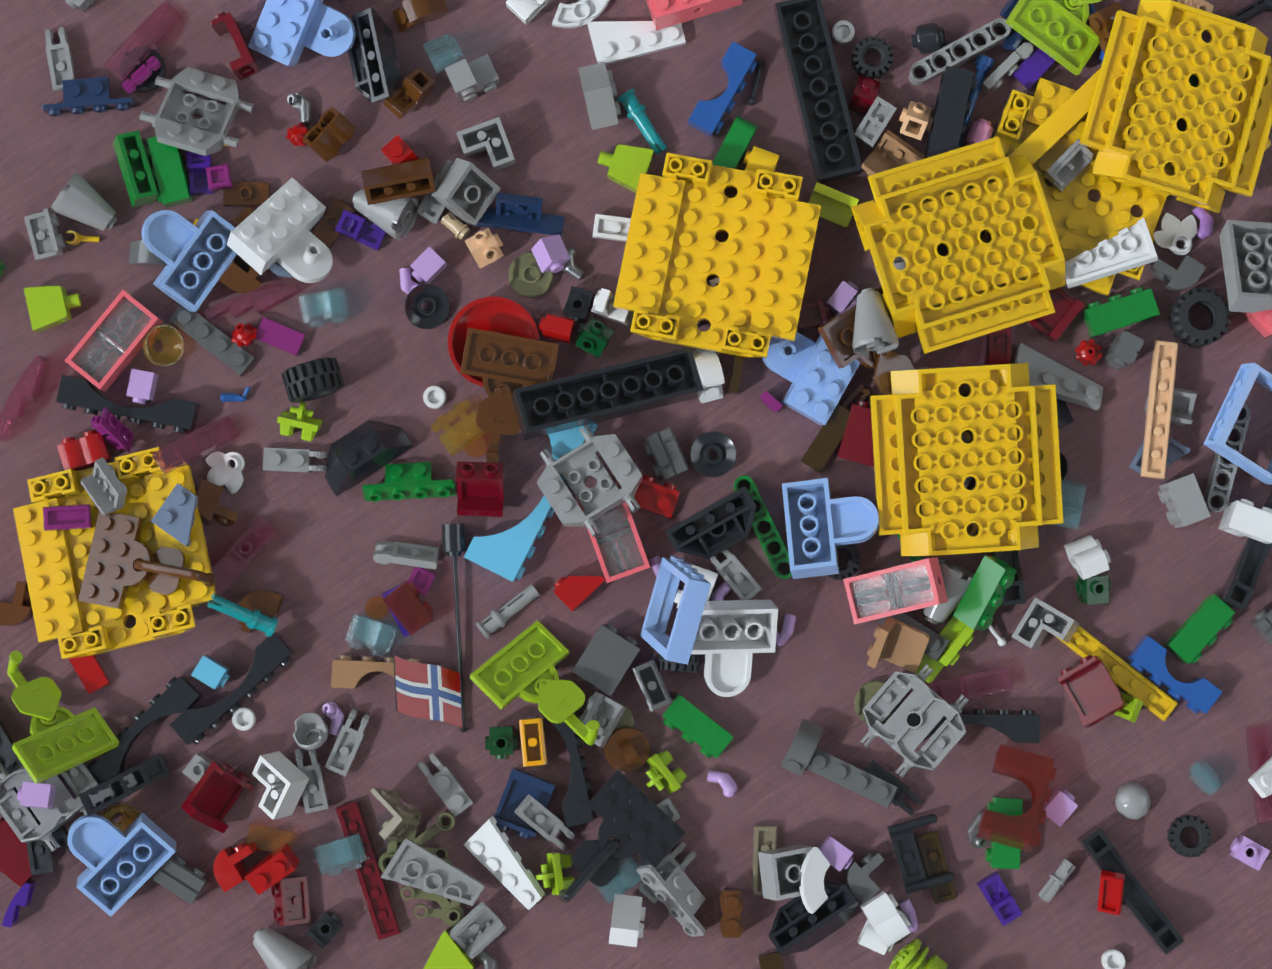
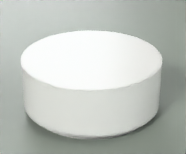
(843, 32)
(434, 397)
(244, 718)
(1113, 959)

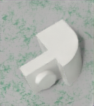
(604, 307)
(710, 374)

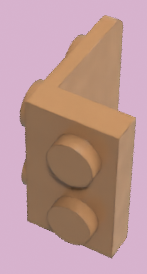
(889, 154)
(898, 644)

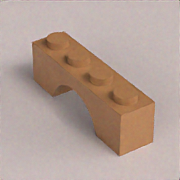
(349, 672)

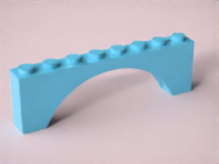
(508, 550)

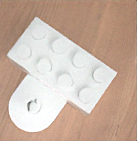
(282, 234)
(730, 636)

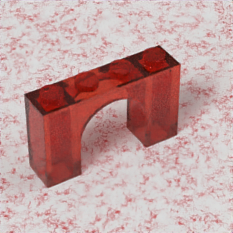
(1035, 773)

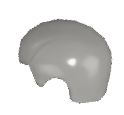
(310, 731)
(1132, 800)

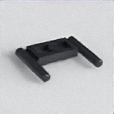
(909, 857)

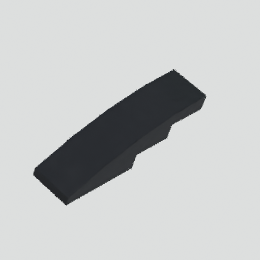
(123, 784)

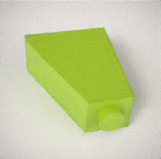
(448, 955)

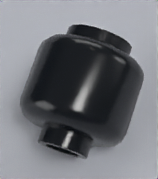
(928, 38)

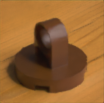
(627, 749)

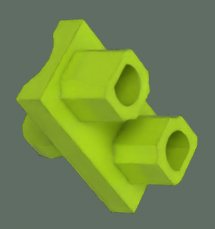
(300, 418)
(660, 774)
(552, 872)

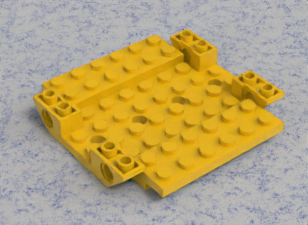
(1148, 89)
(1076, 219)
(676, 249)
(977, 283)
(925, 462)
(58, 561)

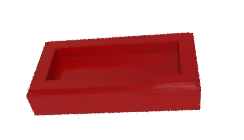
(90, 673)
(1111, 892)

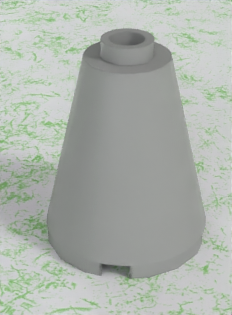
(84, 204)
(393, 216)
(872, 325)
(956, 583)
(280, 951)

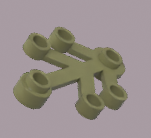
(421, 839)
(447, 907)

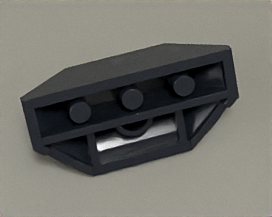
(374, 57)
(363, 453)
(715, 526)
(799, 930)

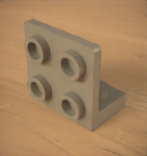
(404, 817)

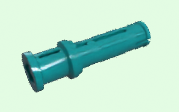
(637, 113)
(252, 618)

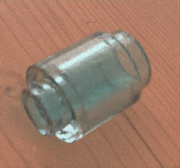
(1204, 777)

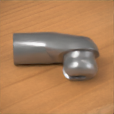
(302, 105)
(570, 267)
(972, 832)
(488, 961)

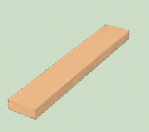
(1159, 409)

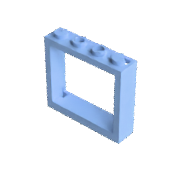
(1228, 415)
(689, 613)

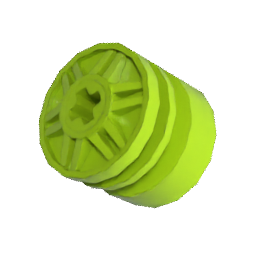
(914, 958)

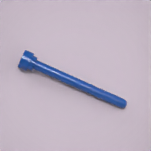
(983, 65)

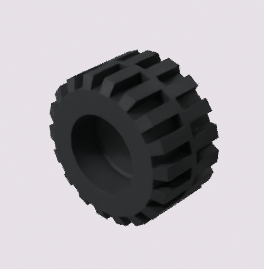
(1216, 308)
(312, 379)

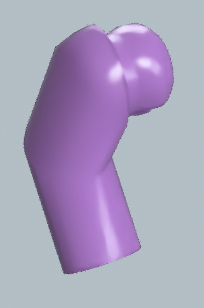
(1206, 222)

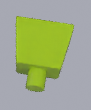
(626, 164)
(50, 306)

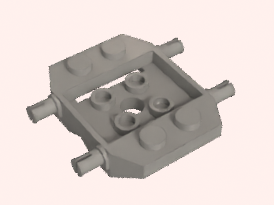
(174, 120)
(584, 464)
(900, 734)
(64, 805)

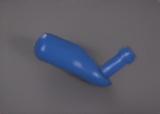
(234, 397)

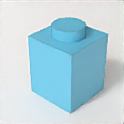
(211, 672)

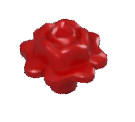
(297, 134)
(244, 334)
(1088, 352)

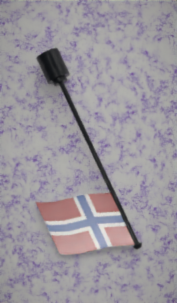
(429, 689)

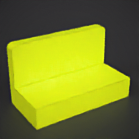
(834, 204)

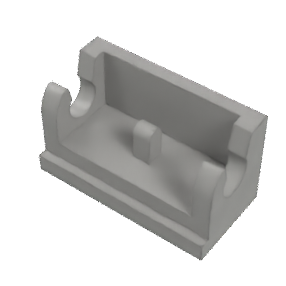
(874, 122)
(1068, 165)

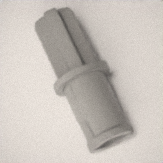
(1056, 880)

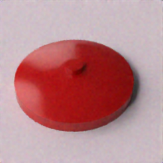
(491, 315)

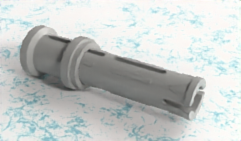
(499, 617)

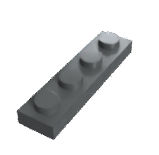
(212, 340)
(852, 778)

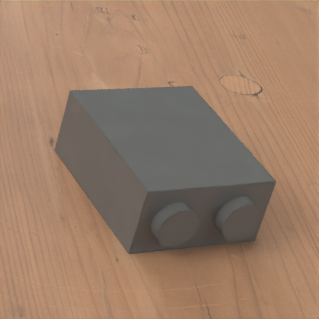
(606, 659)

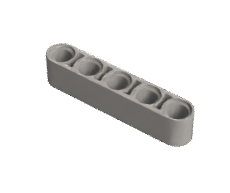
(967, 44)
(1227, 470)

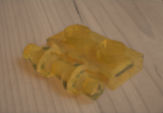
(462, 433)

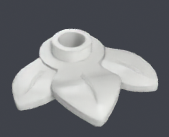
(1176, 230)
(223, 472)

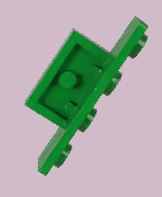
(409, 482)

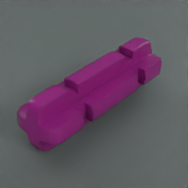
(141, 74)

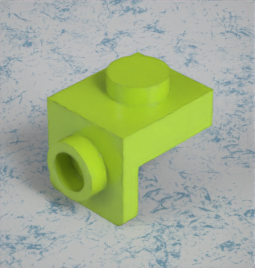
(1132, 710)

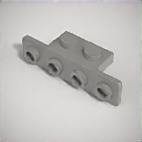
(677, 895)

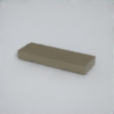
(764, 839)

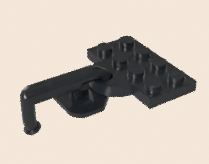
(632, 821)

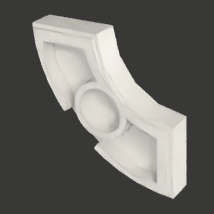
(578, 13)
(812, 880)

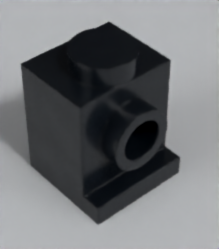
(584, 297)
(322, 938)

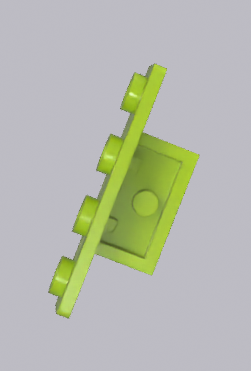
(958, 635)

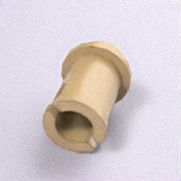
(456, 226)

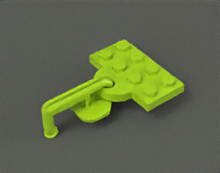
(1057, 29)
(529, 671)
(56, 743)

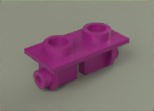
(118, 436)

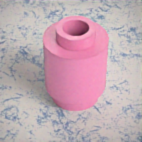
(979, 131)

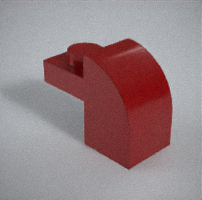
(227, 865)

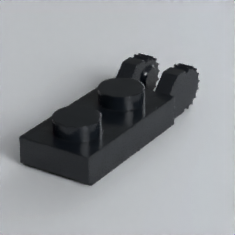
(878, 771)

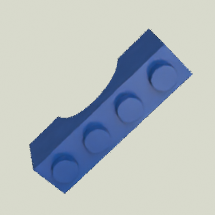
(709, 114)
(1150, 657)

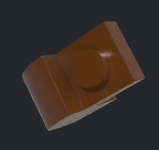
(417, 11)
(412, 93)
(240, 278)
(208, 507)
(263, 600)
(16, 612)

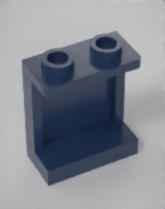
(516, 790)

